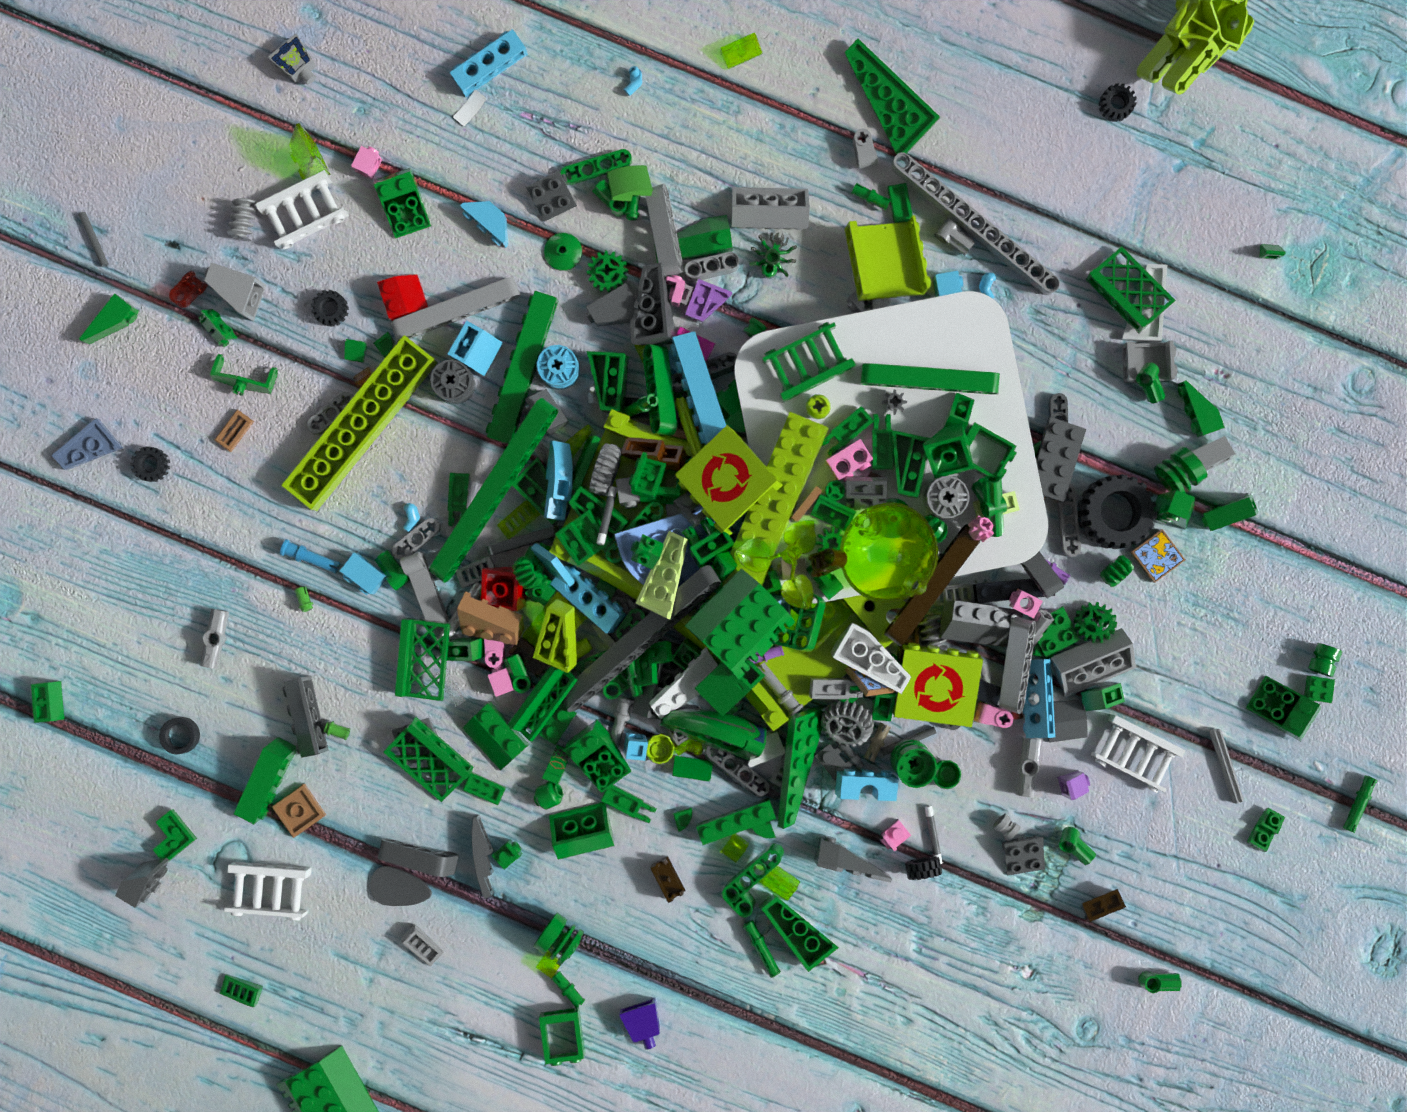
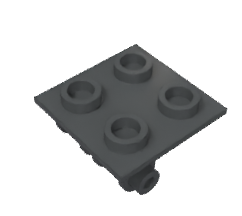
(551, 195)
(1024, 855)

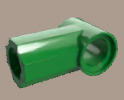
(603, 192)
(1150, 382)
(392, 569)
(827, 584)
(517, 671)
(1073, 844)
(1160, 982)

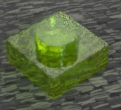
(547, 965)

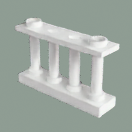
(288, 196)
(1153, 743)
(259, 872)

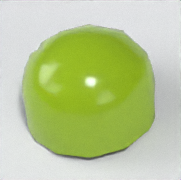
(659, 749)

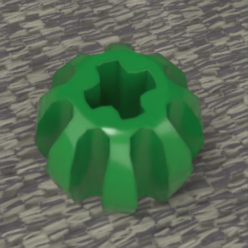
(939, 527)

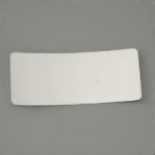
(470, 108)

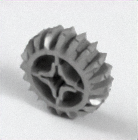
(605, 469)
(847, 723)

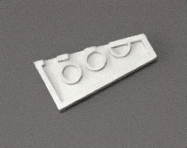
(1154, 330)
(683, 687)

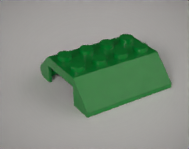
(739, 622)
(328, 1087)

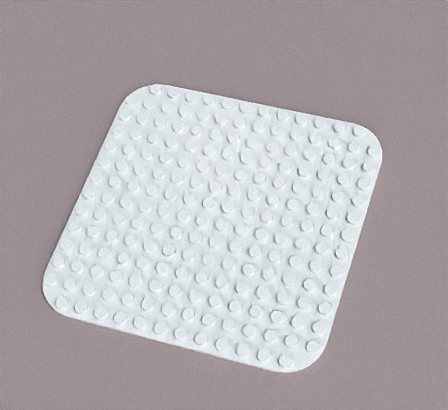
(937, 332)

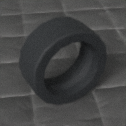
(165, 740)

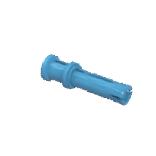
(301, 553)

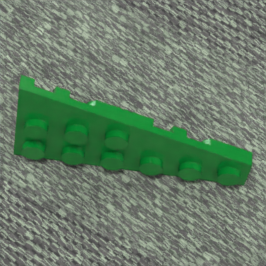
(801, 745)

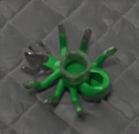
(772, 256)

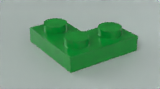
(648, 661)
(177, 834)

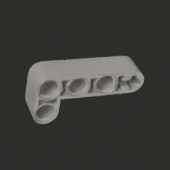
(424, 587)

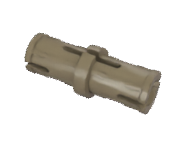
(877, 742)

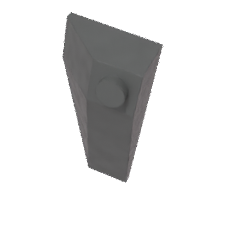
(653, 313)
(837, 857)

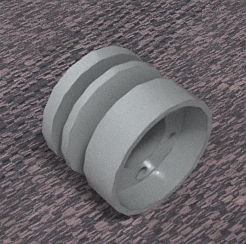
(941, 508)

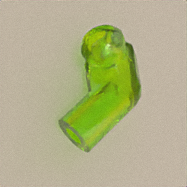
(689, 745)

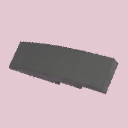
(481, 849)

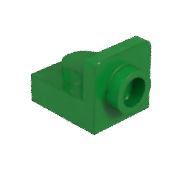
(507, 854)

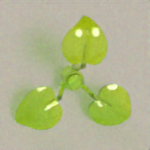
(801, 540)

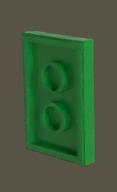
(584, 461)

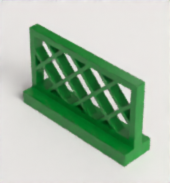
(1121, 303)
(406, 659)
(436, 746)

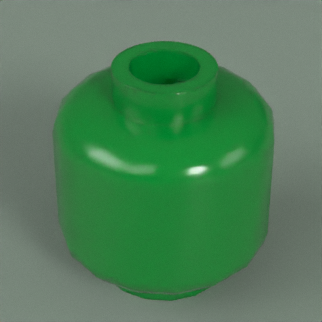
(548, 795)

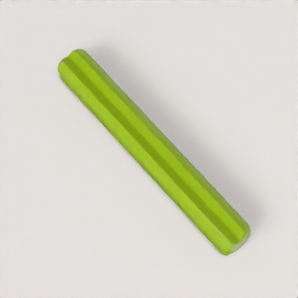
(688, 425)

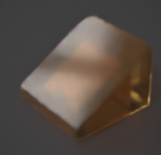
(362, 377)

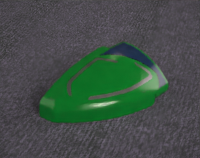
(744, 736)

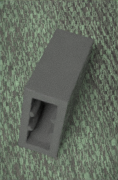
(612, 308)

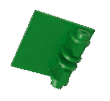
(1058, 634)

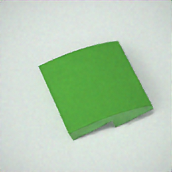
(628, 182)

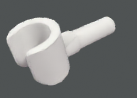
(592, 396)

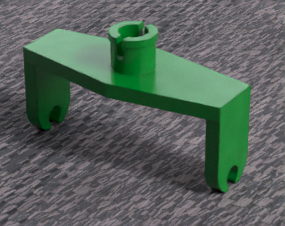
(240, 383)

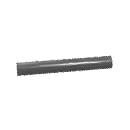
(93, 239)
(918, 736)

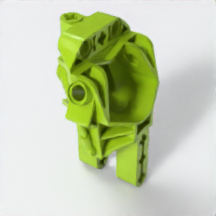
(1198, 34)

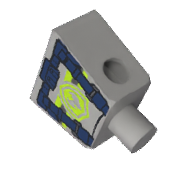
(294, 60)

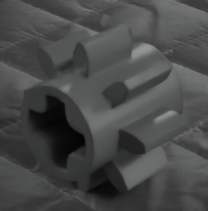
(890, 406)

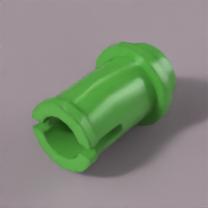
(303, 599)
(336, 730)

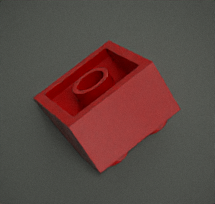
(402, 295)
(502, 588)

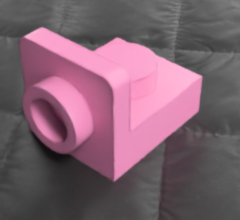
(677, 292)
(894, 835)

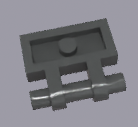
(865, 488)
(833, 762)

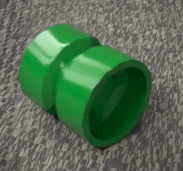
(1325, 659)

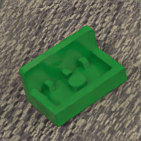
(646, 477)

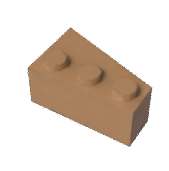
(489, 622)

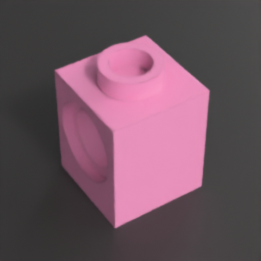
(367, 162)
(1031, 608)
(500, 681)

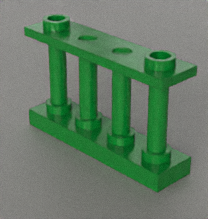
(808, 382)

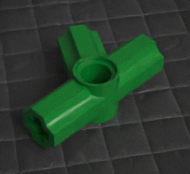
(992, 503)

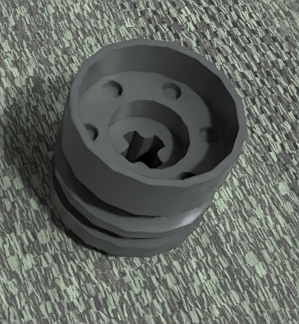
(464, 381)

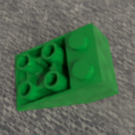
(402, 202)
(724, 690)
(1283, 708)
(597, 756)

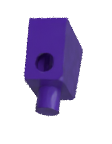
(642, 1022)

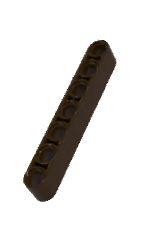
(919, 605)

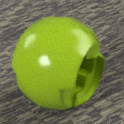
(823, 400)

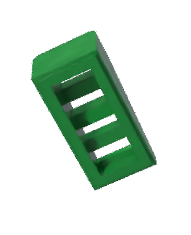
(256, 988)

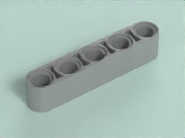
(664, 230)
(1017, 665)

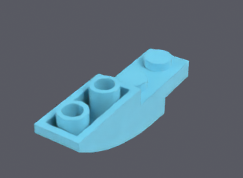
(560, 480)

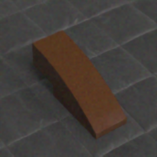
(656, 450)

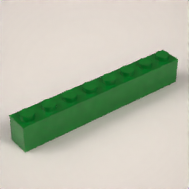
(522, 367)

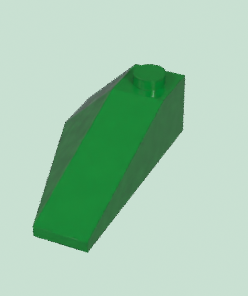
(705, 238)

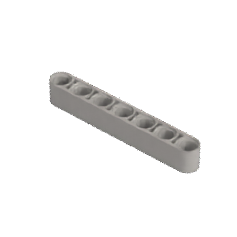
(455, 309)

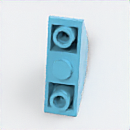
(489, 220)

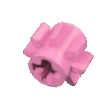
(980, 528)

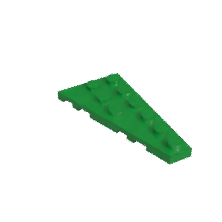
(896, 105)

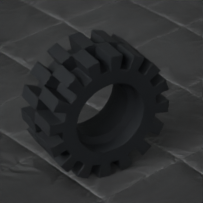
(1125, 94)
(325, 297)
(142, 455)
(923, 868)

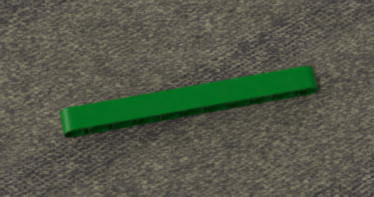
(493, 490)

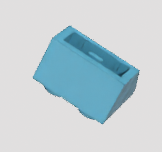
(475, 348)

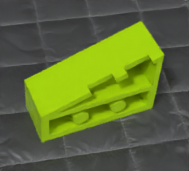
(558, 637)

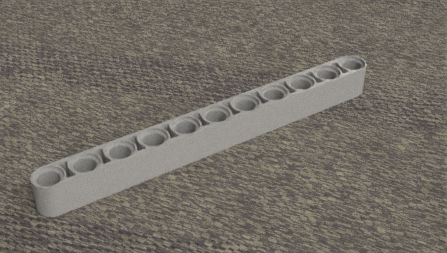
(984, 225)

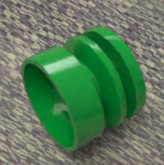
(1181, 471)
(916, 772)
(558, 939)

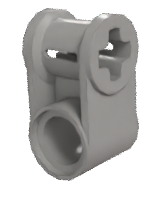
(864, 152)

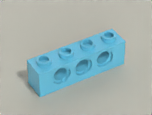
(499, 63)
(614, 613)
(1045, 706)

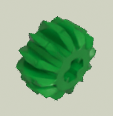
(824, 543)
(1116, 571)
(527, 572)

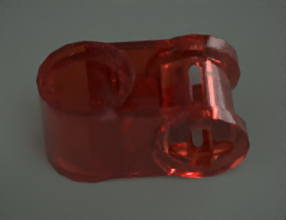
(187, 288)

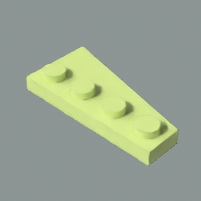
(662, 582)

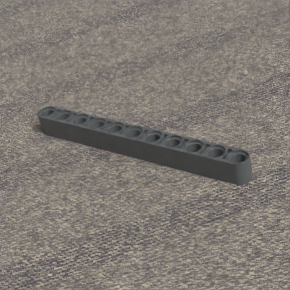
(640, 638)

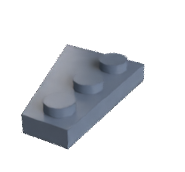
(86, 446)

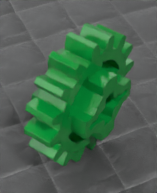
(599, 272)
(1090, 628)

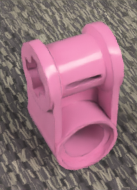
(494, 647)
(990, 715)

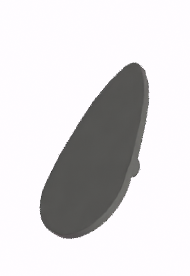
(397, 887)

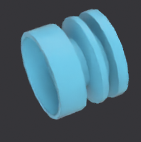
(568, 372)

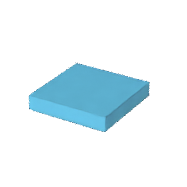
(552, 564)

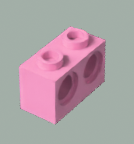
(846, 456)

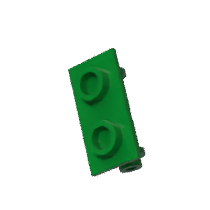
(212, 320)

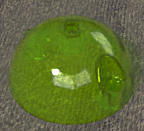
(872, 557)

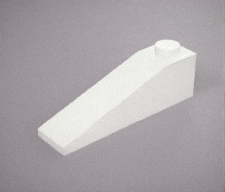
(865, 654)

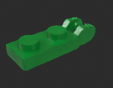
(849, 429)
(882, 445)
(457, 495)
(627, 802)

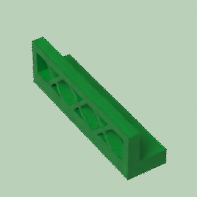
(540, 698)

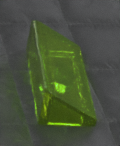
(741, 50)
(780, 882)

